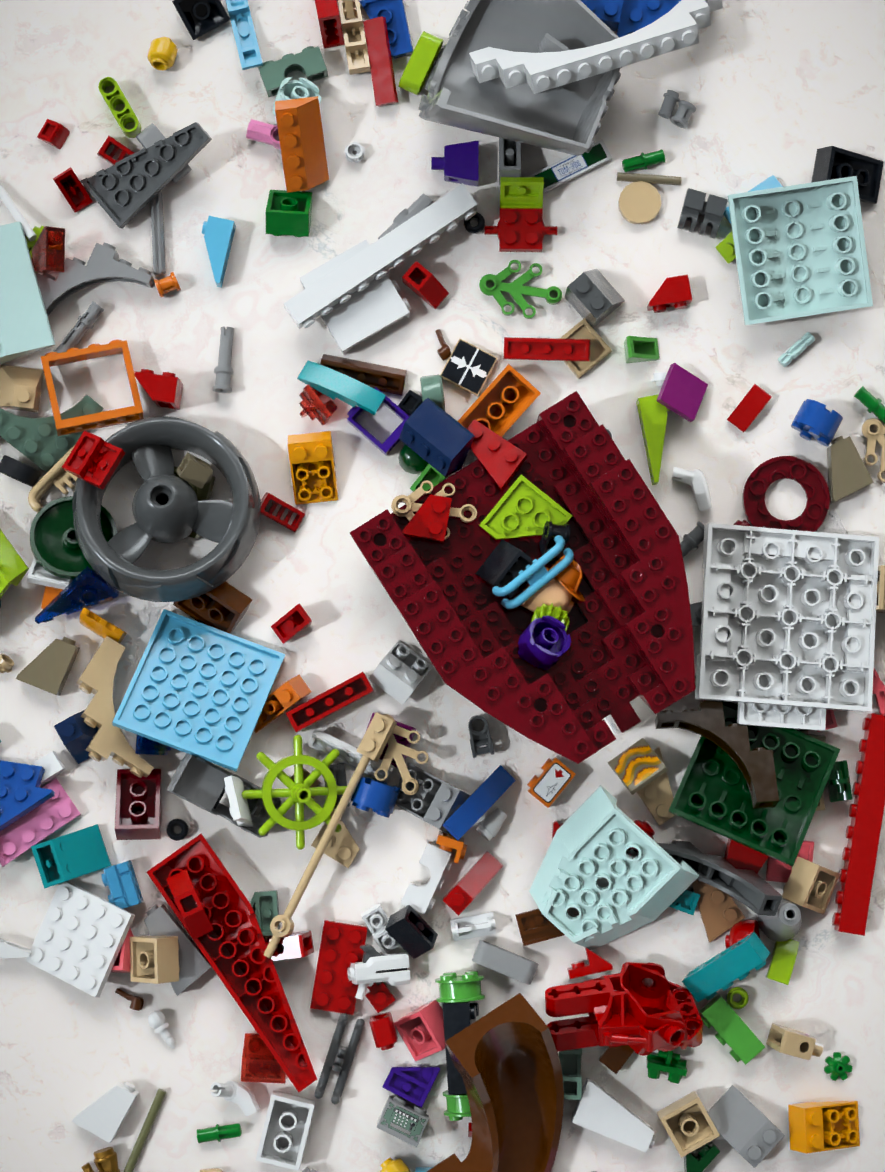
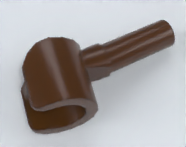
(444, 352)
(136, 1001)

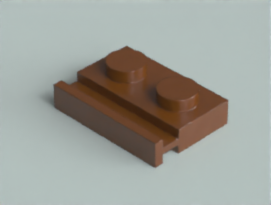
(536, 927)

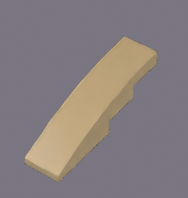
(354, 36)

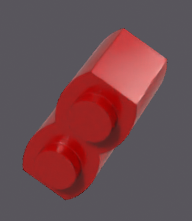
(383, 1030)

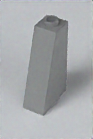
(191, 959)

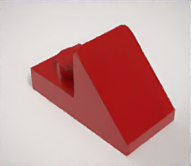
(291, 623)
(595, 965)

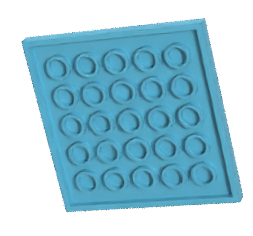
(199, 690)

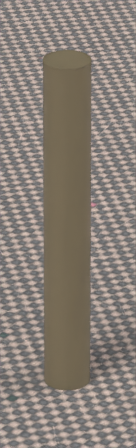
(655, 179)

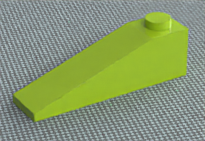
(653, 426)

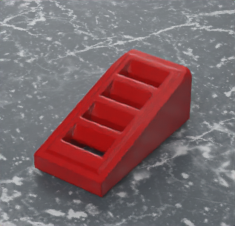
(106, 145)
(296, 522)

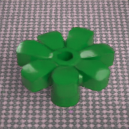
(834, 1064)

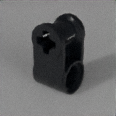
(547, 540)

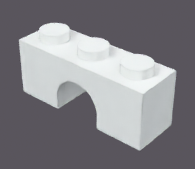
(421, 896)

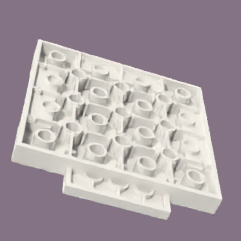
(787, 623)

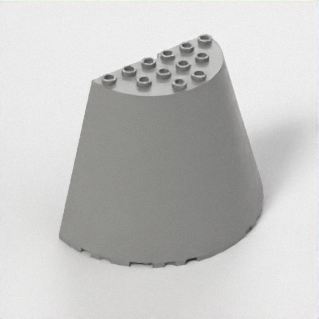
(550, 119)

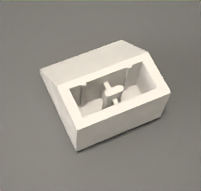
(400, 672)

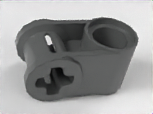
(480, 738)

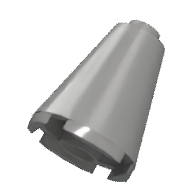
(782, 925)

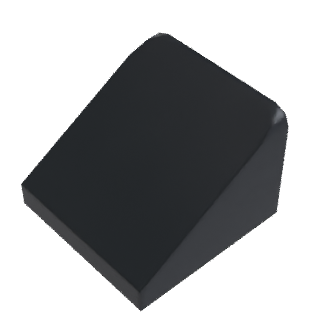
(410, 402)

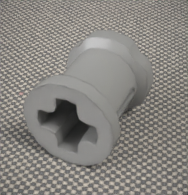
(683, 114)

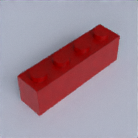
(329, 702)

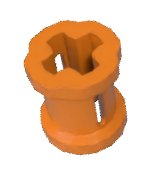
(167, 284)

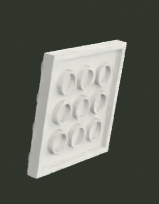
(80, 938)

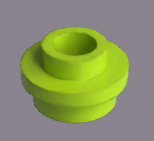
(743, 1001)

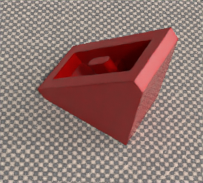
(72, 190)

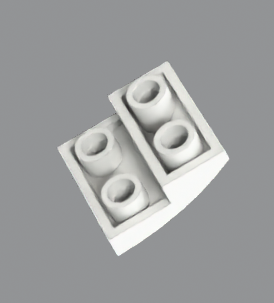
(238, 805)

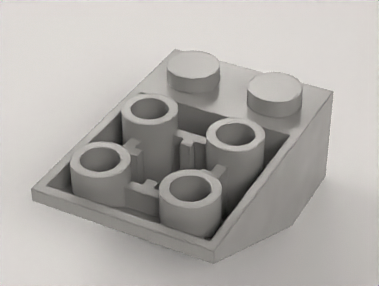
(433, 801)

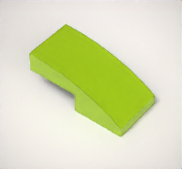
(783, 961)

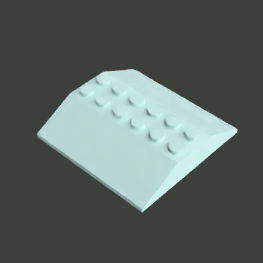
(800, 250)
(22, 309)

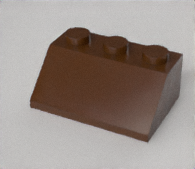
(217, 608)

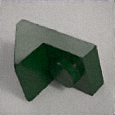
(699, 1163)

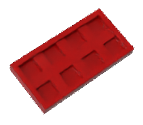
(337, 951)

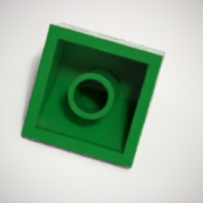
(288, 213)

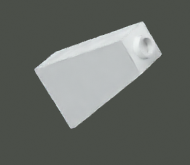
(610, 1118)

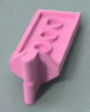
(37, 824)

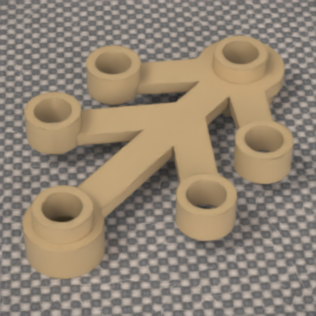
(871, 444)
(414, 507)
(395, 751)

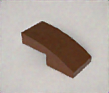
(616, 1057)

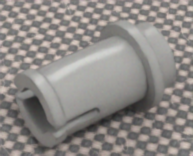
(668, 104)

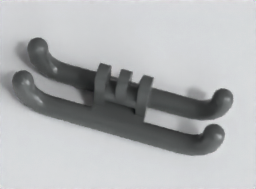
(339, 1058)

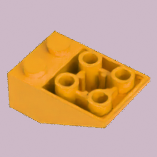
(312, 467)
(823, 1126)

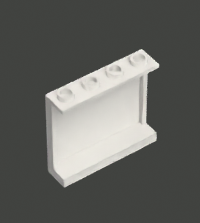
(366, 310)

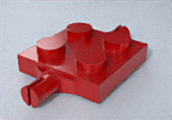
(520, 230)

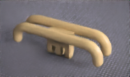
(55, 476)

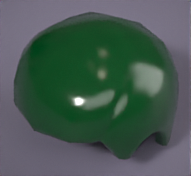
(411, 461)

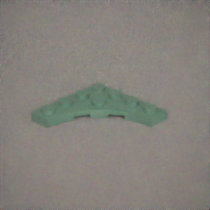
(38, 436)

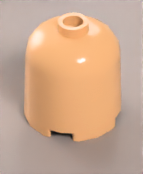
(553, 593)

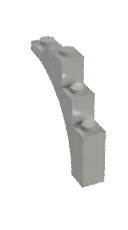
(100, 268)

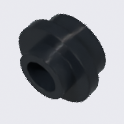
(481, 223)
(170, 829)

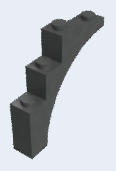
(716, 871)

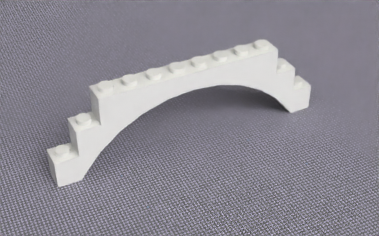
(553, 69)

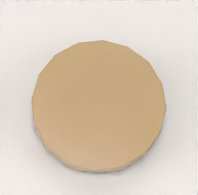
(639, 202)

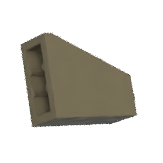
(845, 469)
(51, 666)

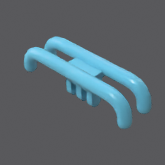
(535, 575)

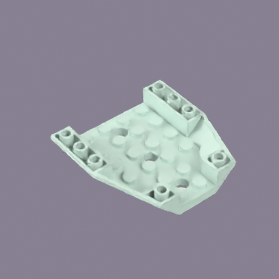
(595, 846)

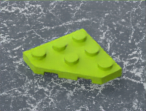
(523, 512)

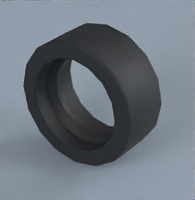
(19, 471)

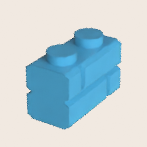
(122, 885)

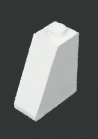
(108, 1111)

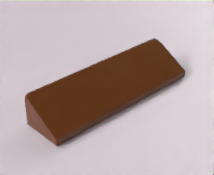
(383, 377)

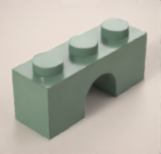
(308, 62)
(571, 1072)

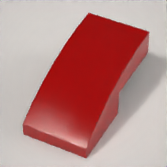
(749, 408)

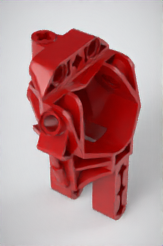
(623, 1010)

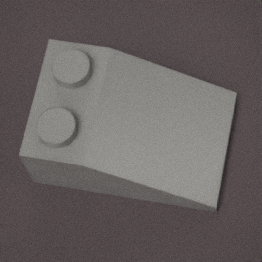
(744, 1126)

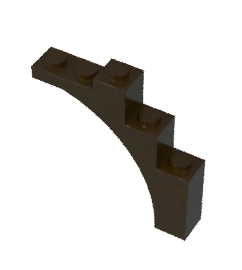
(755, 765)

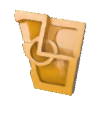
(100, 626)

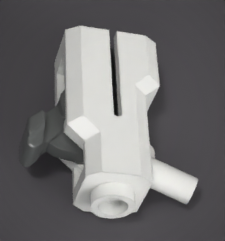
(379, 968)

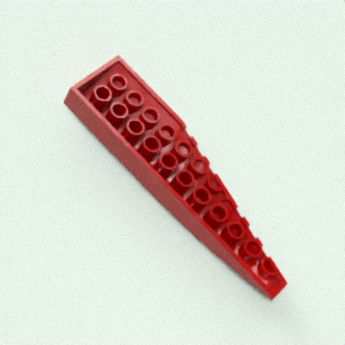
(237, 953)

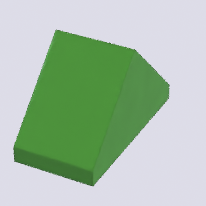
(641, 349)
(429, 474)

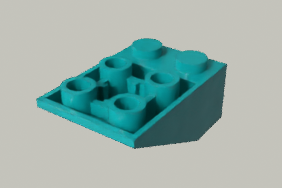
(71, 856)

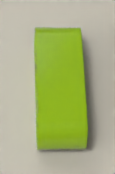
(420, 63)
(115, 98)

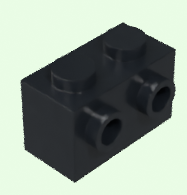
(411, 931)

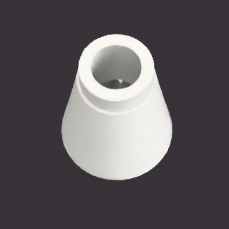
(491, 824)

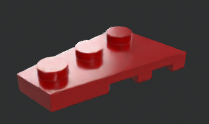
(496, 454)

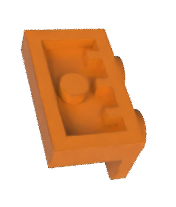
(448, 843)

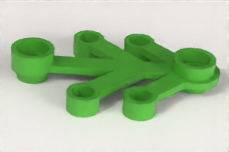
(517, 289)

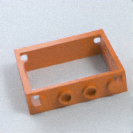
(100, 419)

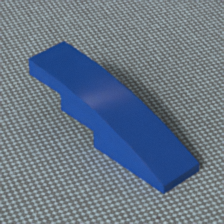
(478, 803)

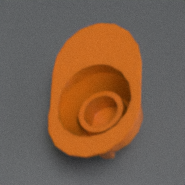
(571, 578)

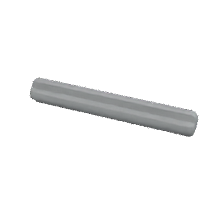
(158, 234)

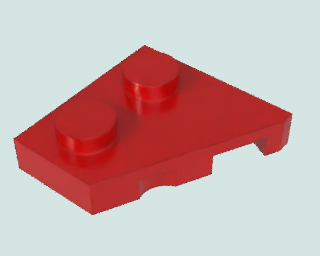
(430, 520)

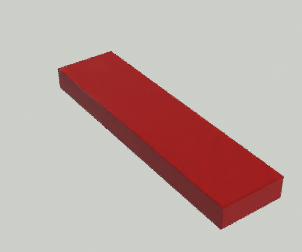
(380, 61)
(547, 349)

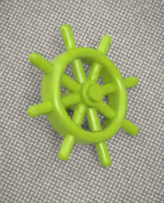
(297, 791)

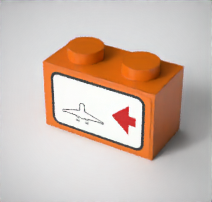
(550, 782)

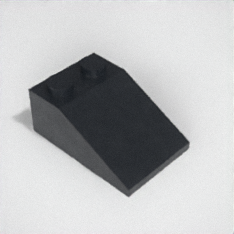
(840, 163)

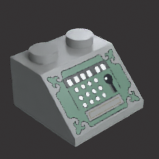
(403, 1120)

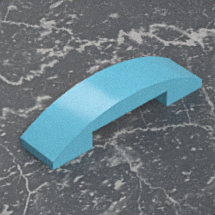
(244, 34)

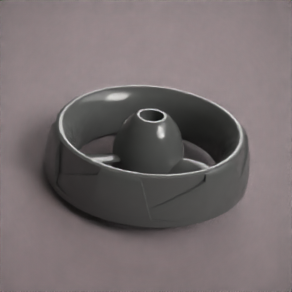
(169, 512)

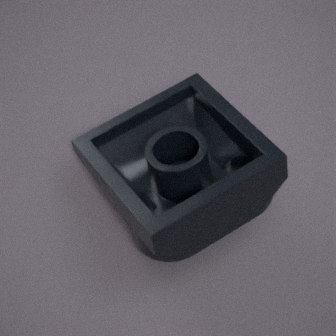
(201, 15)

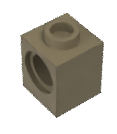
(195, 471)

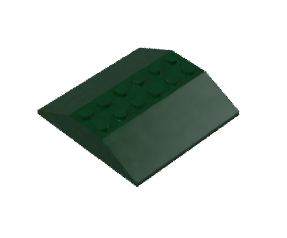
(719, 799)

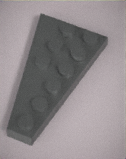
(139, 177)

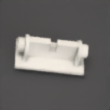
(473, 926)

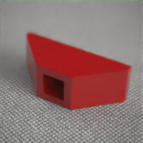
(189, 904)

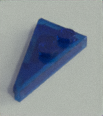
(83, 591)

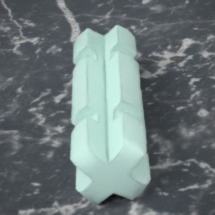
(796, 349)

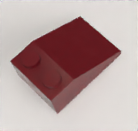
(138, 806)

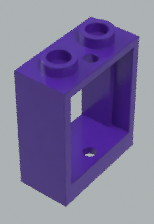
(393, 439)

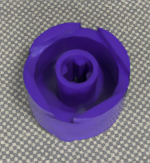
(544, 642)

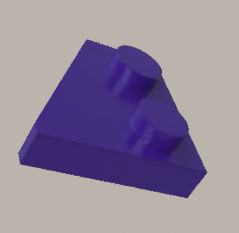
(411, 1082)

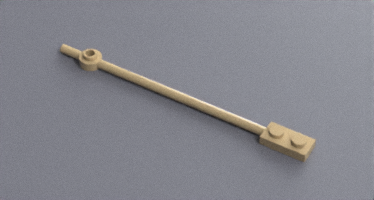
(370, 748)

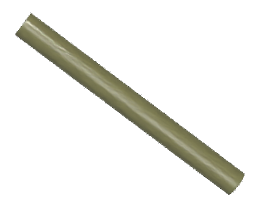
(145, 1130)

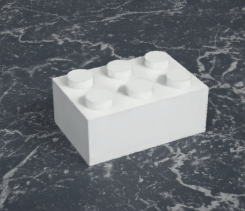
(285, 1130)

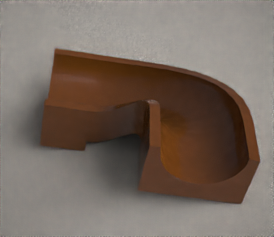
(511, 1091)

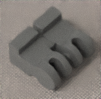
(695, 205)

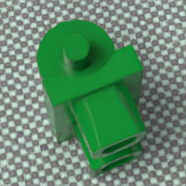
(666, 1062)

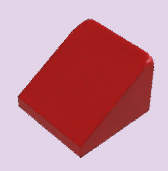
(53, 134)

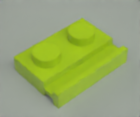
(521, 192)

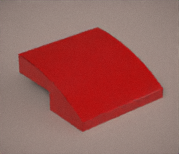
(93, 460)

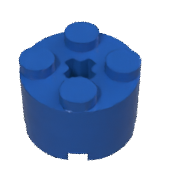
(816, 422)
(375, 795)

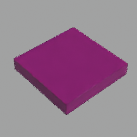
(682, 392)

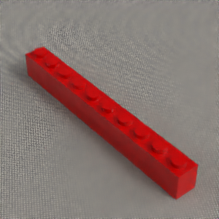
(863, 831)

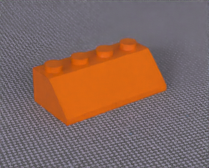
(301, 143)
(501, 402)

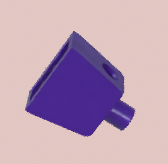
(459, 163)

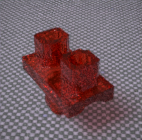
(314, 407)

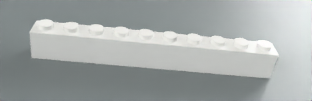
(381, 256)

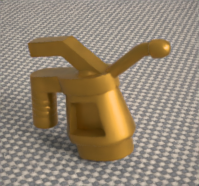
(105, 1161)

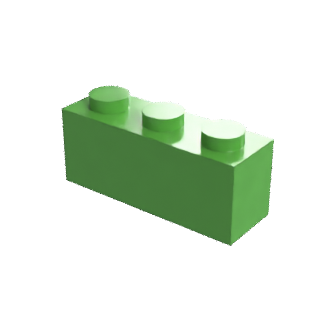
(731, 1030)

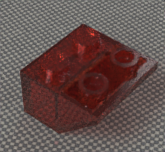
(259, 1063)

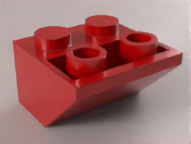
(163, 389)

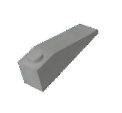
(509, 158)

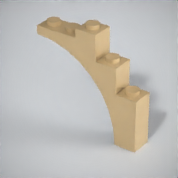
(100, 712)

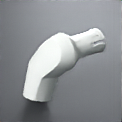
(698, 483)
(238, 1094)

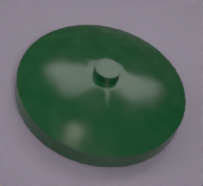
(55, 540)

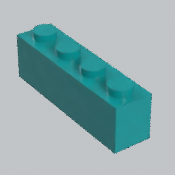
(726, 967)

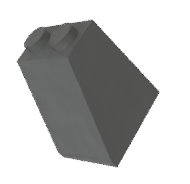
(593, 297)

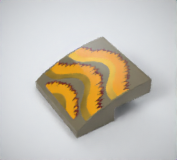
(637, 766)

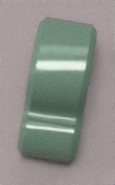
(433, 389)

